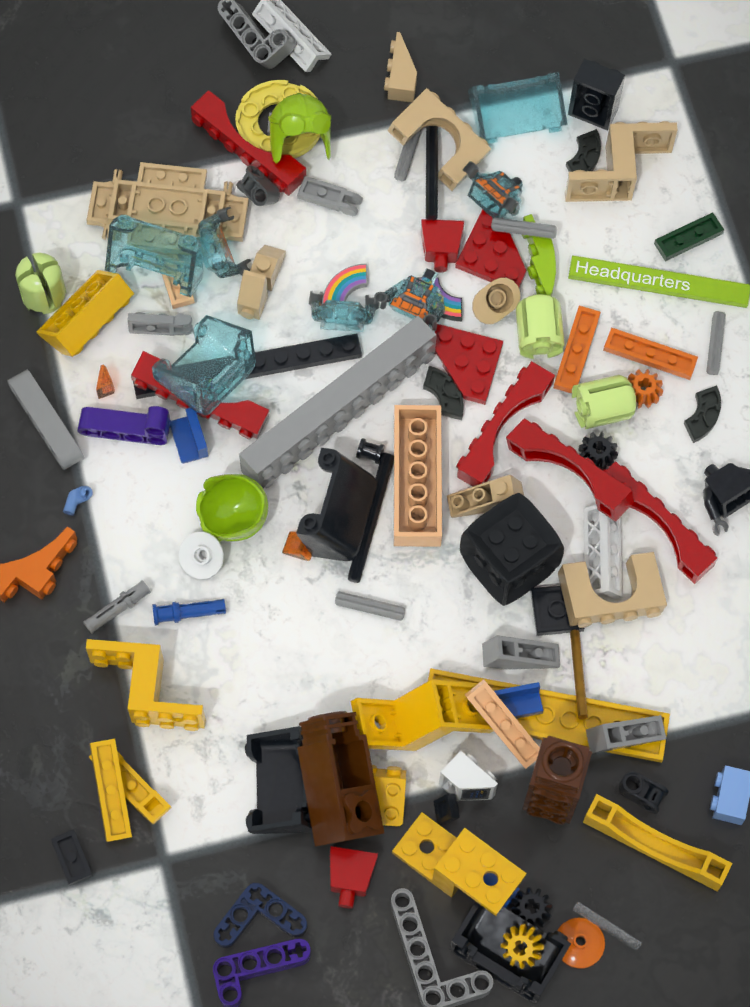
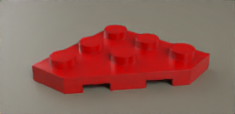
(491, 253)
(468, 360)

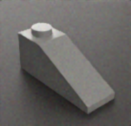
(518, 653)
(625, 734)

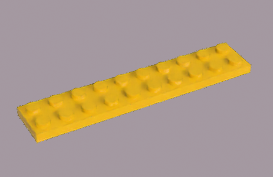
(562, 720)

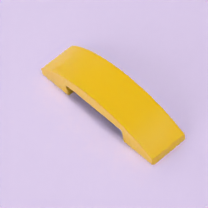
(140, 794)

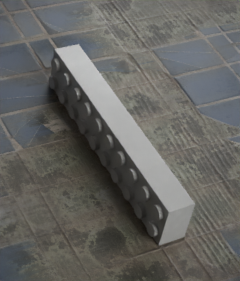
(339, 403)

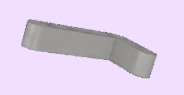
(426, 961)

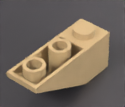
(403, 74)
(483, 496)

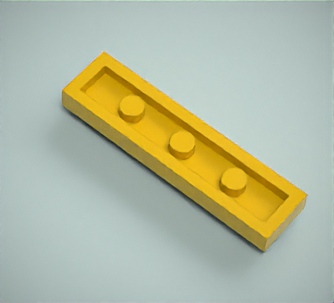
(110, 790)

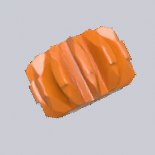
(652, 385)

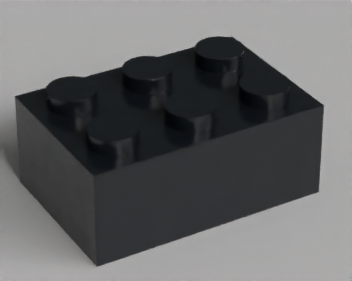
(596, 94)

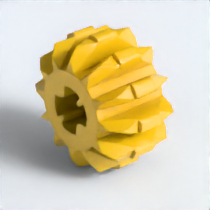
(532, 950)

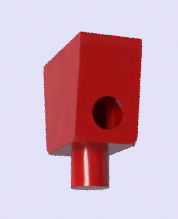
(441, 242)
(351, 873)

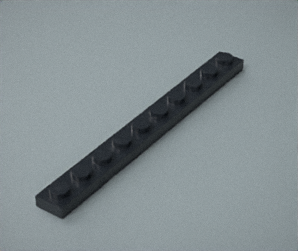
(296, 357)

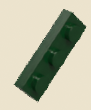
(689, 236)

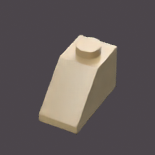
(268, 263)
(252, 295)

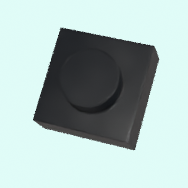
(446, 809)

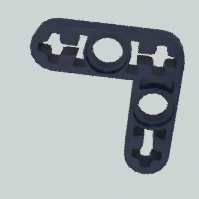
(252, 908)

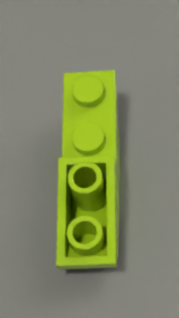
(542, 261)

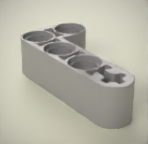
(250, 31)

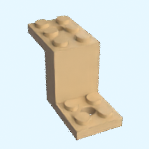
(620, 178)

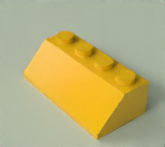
(86, 312)

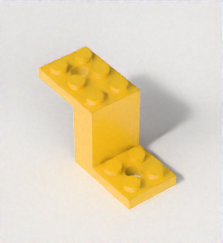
(145, 684)
(418, 716)
(459, 863)

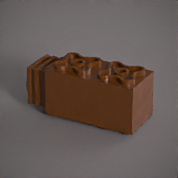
(338, 779)
(557, 780)

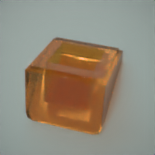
(104, 385)
(295, 547)

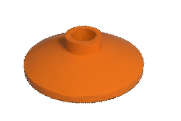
(587, 954)

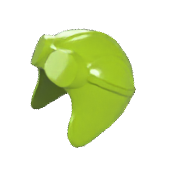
(296, 116)
(232, 507)

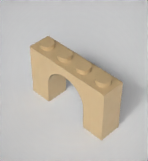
(430, 111)
(587, 607)

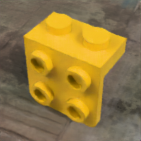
(391, 793)

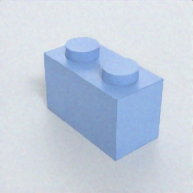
(732, 795)

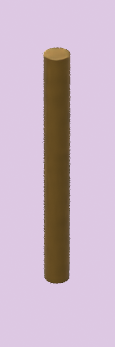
(578, 674)

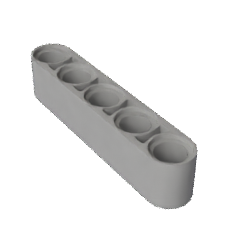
(45, 419)

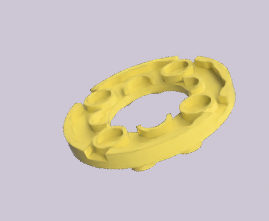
(255, 102)

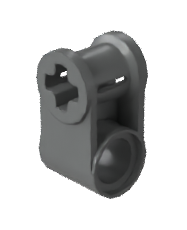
(256, 185)

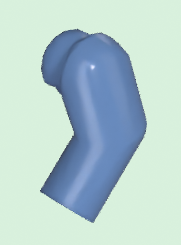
(76, 497)

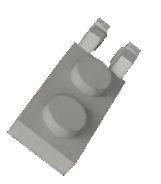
(328, 196)
(160, 324)

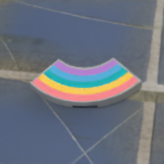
(345, 283)

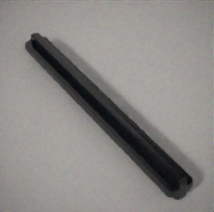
(431, 172)
(382, 477)

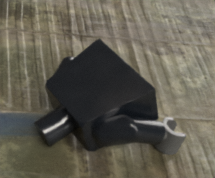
(725, 492)

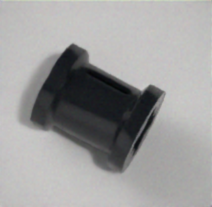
(370, 451)

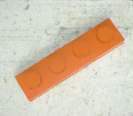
(577, 349)
(650, 353)

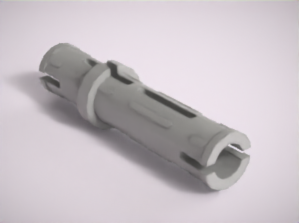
(117, 606)

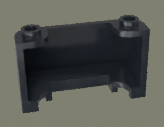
(345, 511)
(280, 783)
(480, 942)

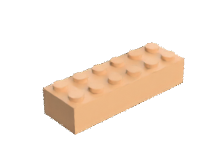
(417, 476)

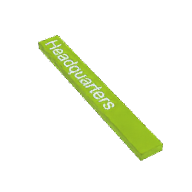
(659, 281)

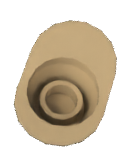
(496, 300)

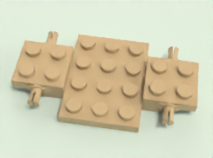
(167, 198)

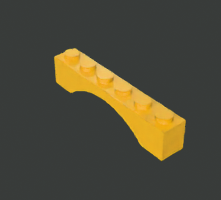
(686, 859)

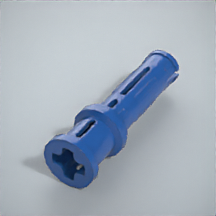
(177, 611)

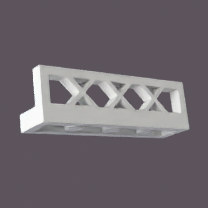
(276, 15)
(607, 548)

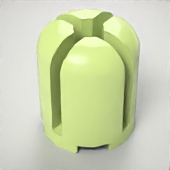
(32, 283)
(539, 326)
(604, 401)

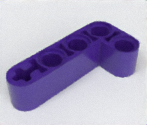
(126, 426)
(262, 968)

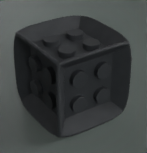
(511, 548)

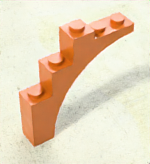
(36, 570)

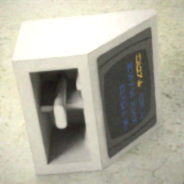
(467, 779)

